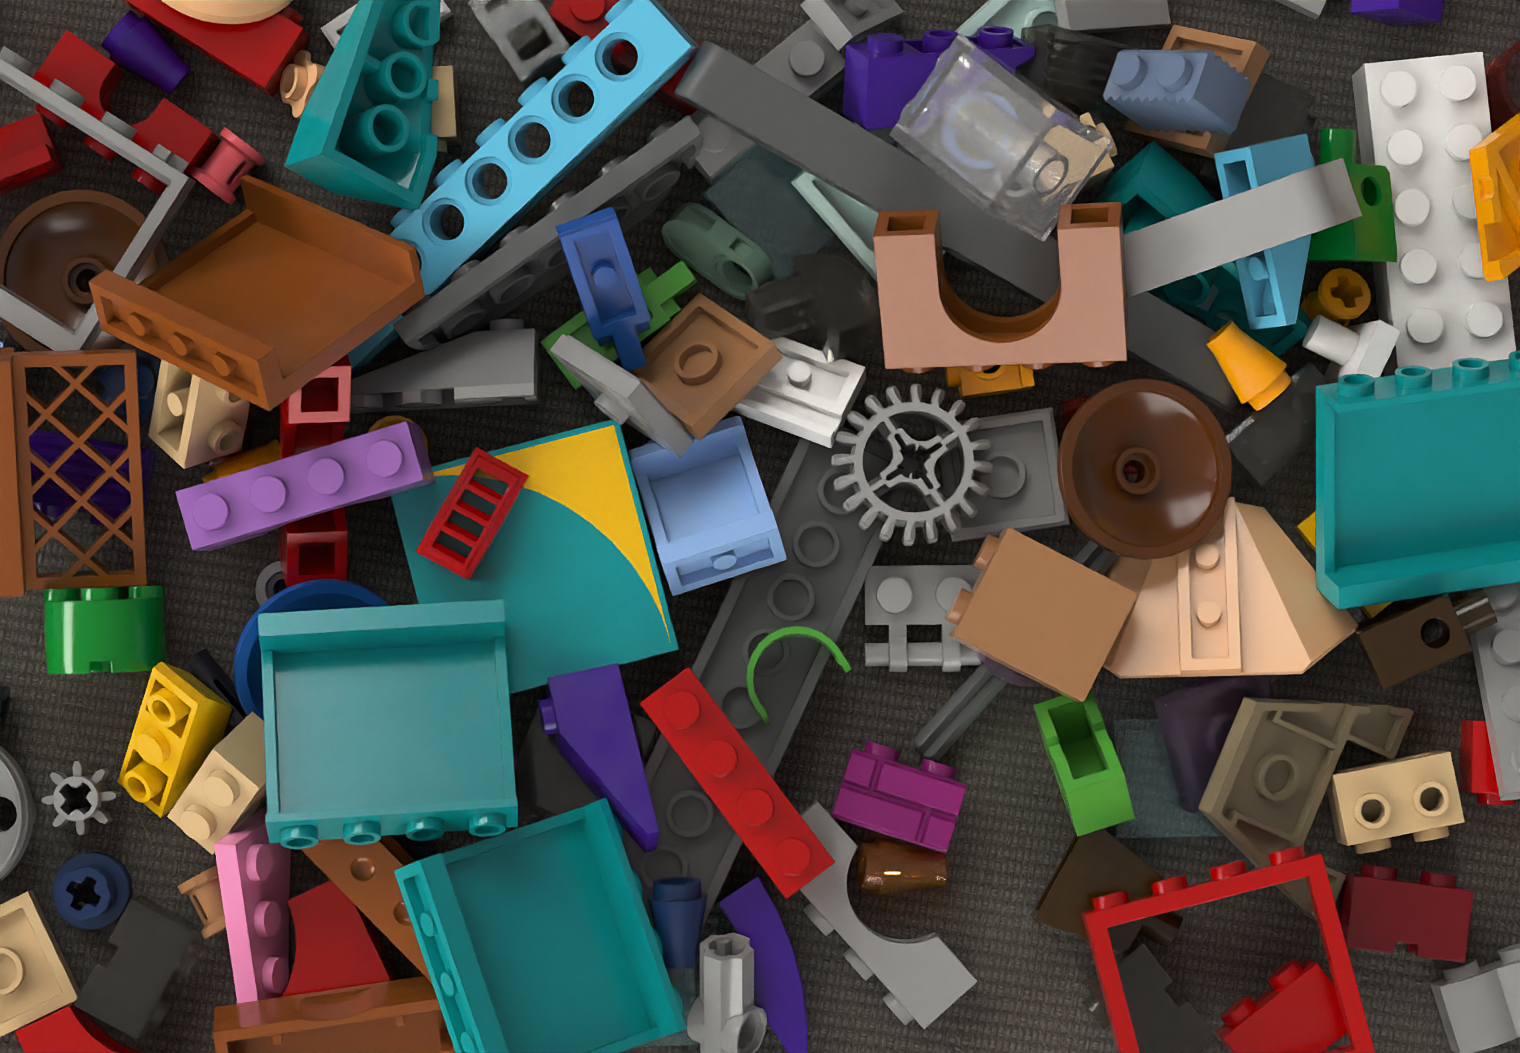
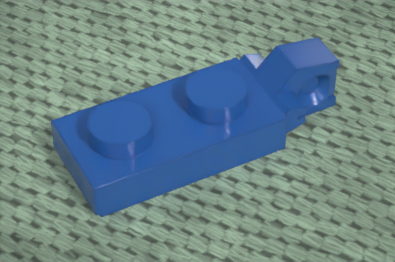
(606, 283)

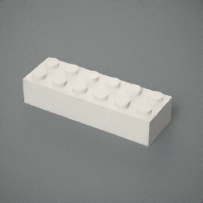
(1420, 125)

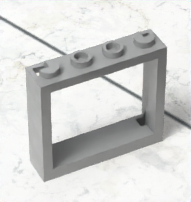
(118, 137)

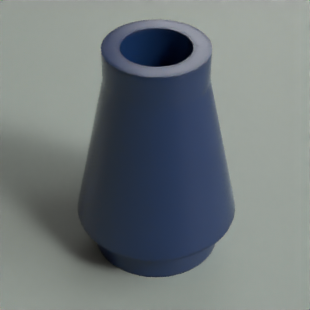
(678, 917)

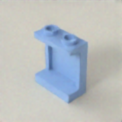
(707, 508)

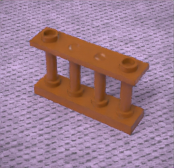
(369, 881)

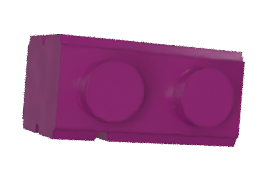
(899, 798)

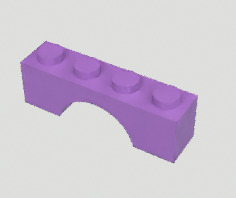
(305, 485)

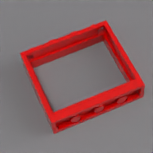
(1226, 881)

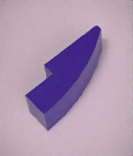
(776, 971)

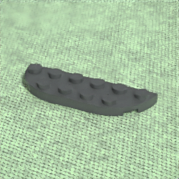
(533, 256)

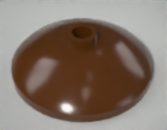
(59, 242)
(1179, 464)

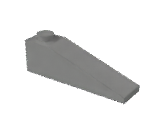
(467, 372)

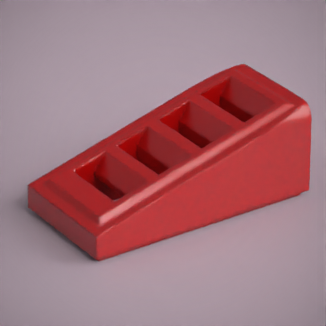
(480, 545)

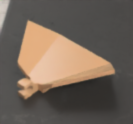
(1226, 606)

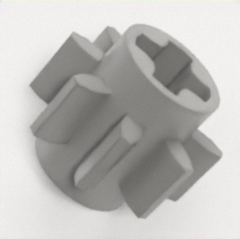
(97, 797)

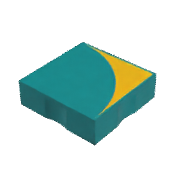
(566, 561)

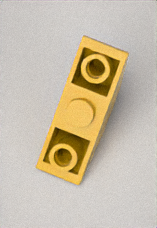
(171, 737)

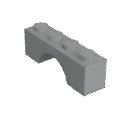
(917, 971)

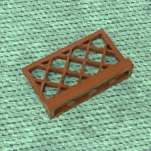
(17, 487)

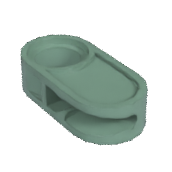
(711, 247)

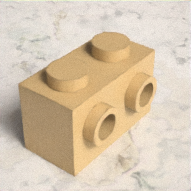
(195, 417)
(1395, 799)

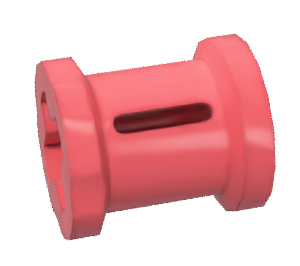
(227, 165)

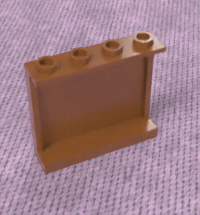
(265, 296)

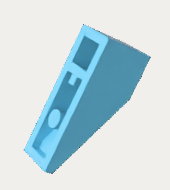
(1275, 276)

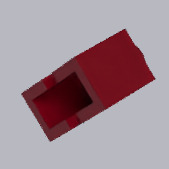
(1424, 914)

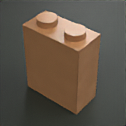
(1040, 613)

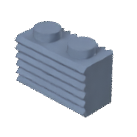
(1177, 90)

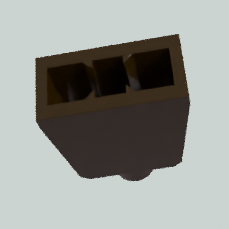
(1395, 642)
(1094, 868)

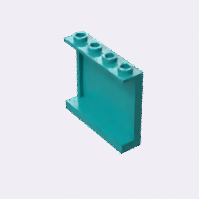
(1418, 482)
(387, 723)
(542, 940)

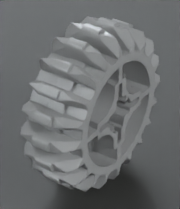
(897, 440)

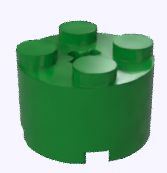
(104, 629)

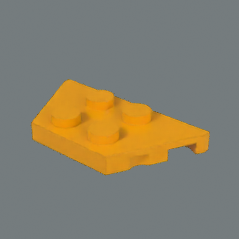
(1497, 199)

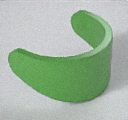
(797, 631)

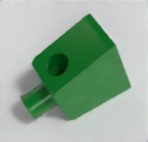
(1365, 237)

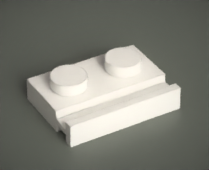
(804, 393)

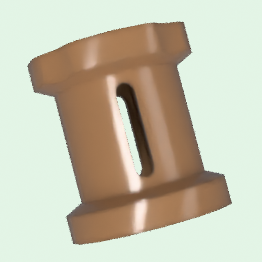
(207, 900)

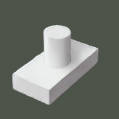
(1352, 349)

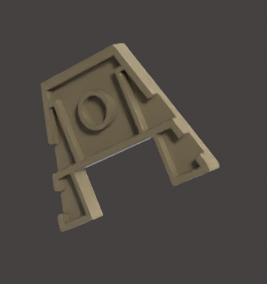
(1280, 768)

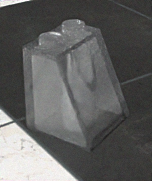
(1000, 138)

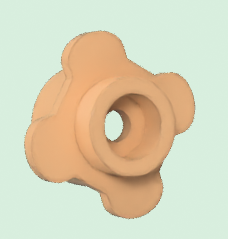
(299, 82)

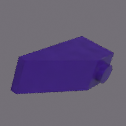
(600, 744)

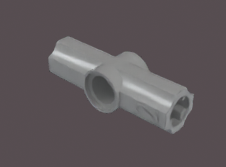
(725, 1011)

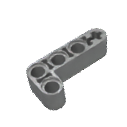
(1239, 226)

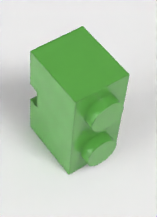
(1084, 763)

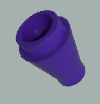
(145, 52)

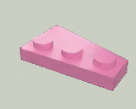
(256, 910)

